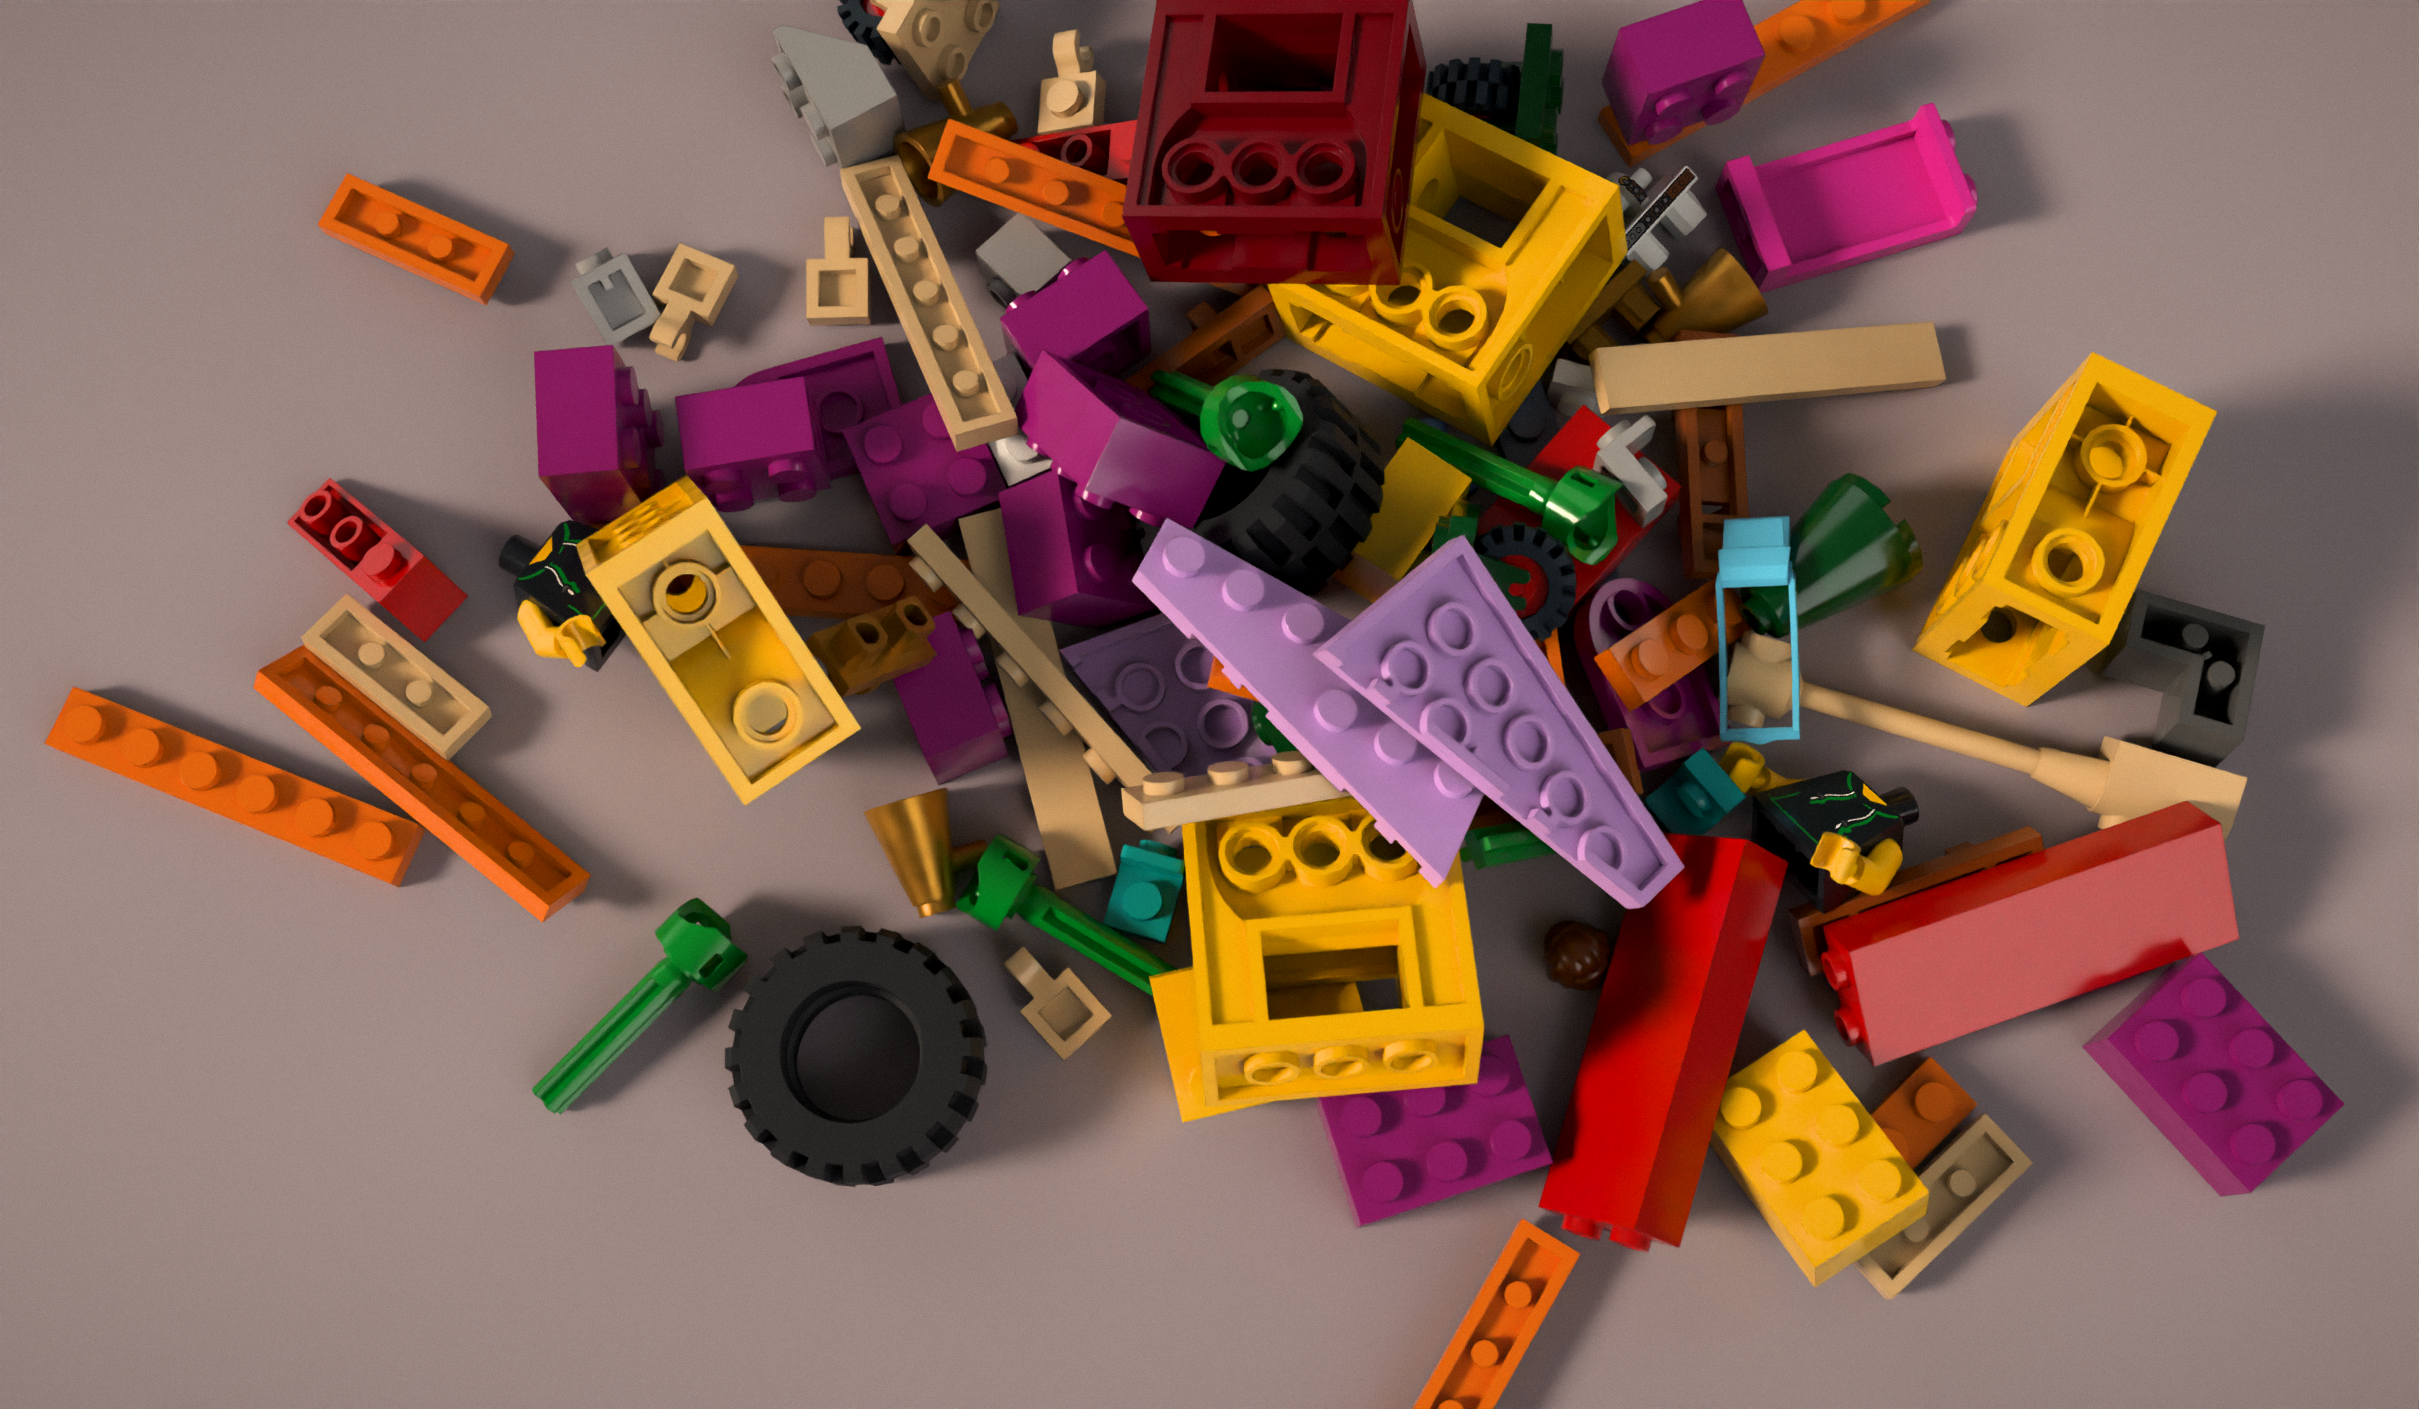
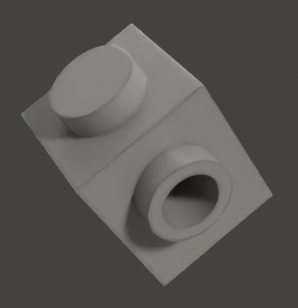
(1019, 260)

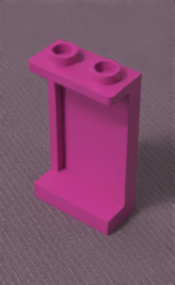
(1847, 201)

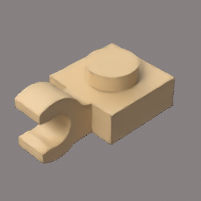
(1077, 94)
(839, 284)
(690, 291)
(1061, 1008)

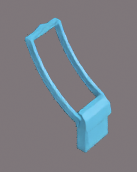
(1756, 556)

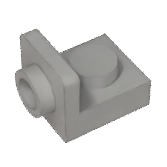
(614, 296)
(1643, 483)

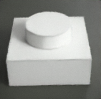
(1572, 387)

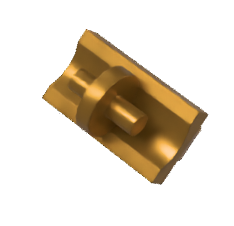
(1625, 302)
(875, 646)

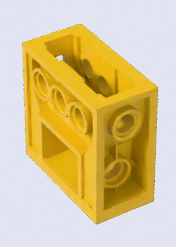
(1470, 317)
(2066, 530)
(719, 643)
(1317, 909)

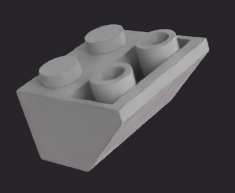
(839, 96)

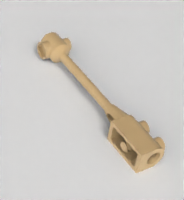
(2116, 784)

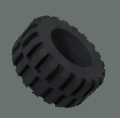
(1307, 505)
(786, 1004)

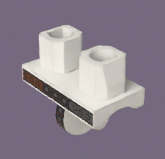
(1664, 201)

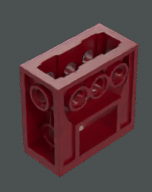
(1276, 163)

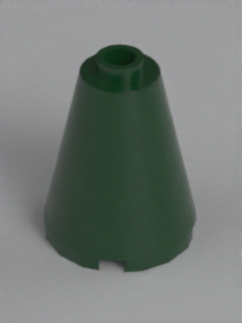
(1841, 557)

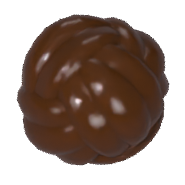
(1576, 955)

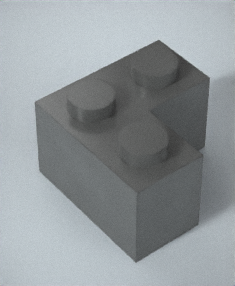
(2200, 665)

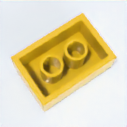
(1814, 1159)

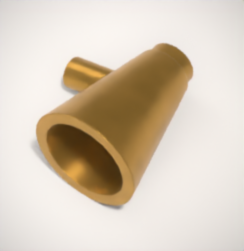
(919, 145)
(1712, 300)
(920, 850)

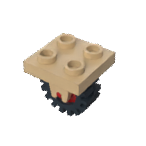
(925, 36)

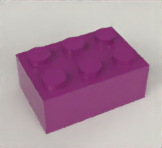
(595, 433)
(1116, 442)
(2213, 1076)
(1434, 1142)

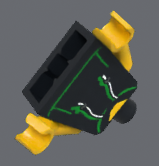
(557, 600)
(1827, 827)

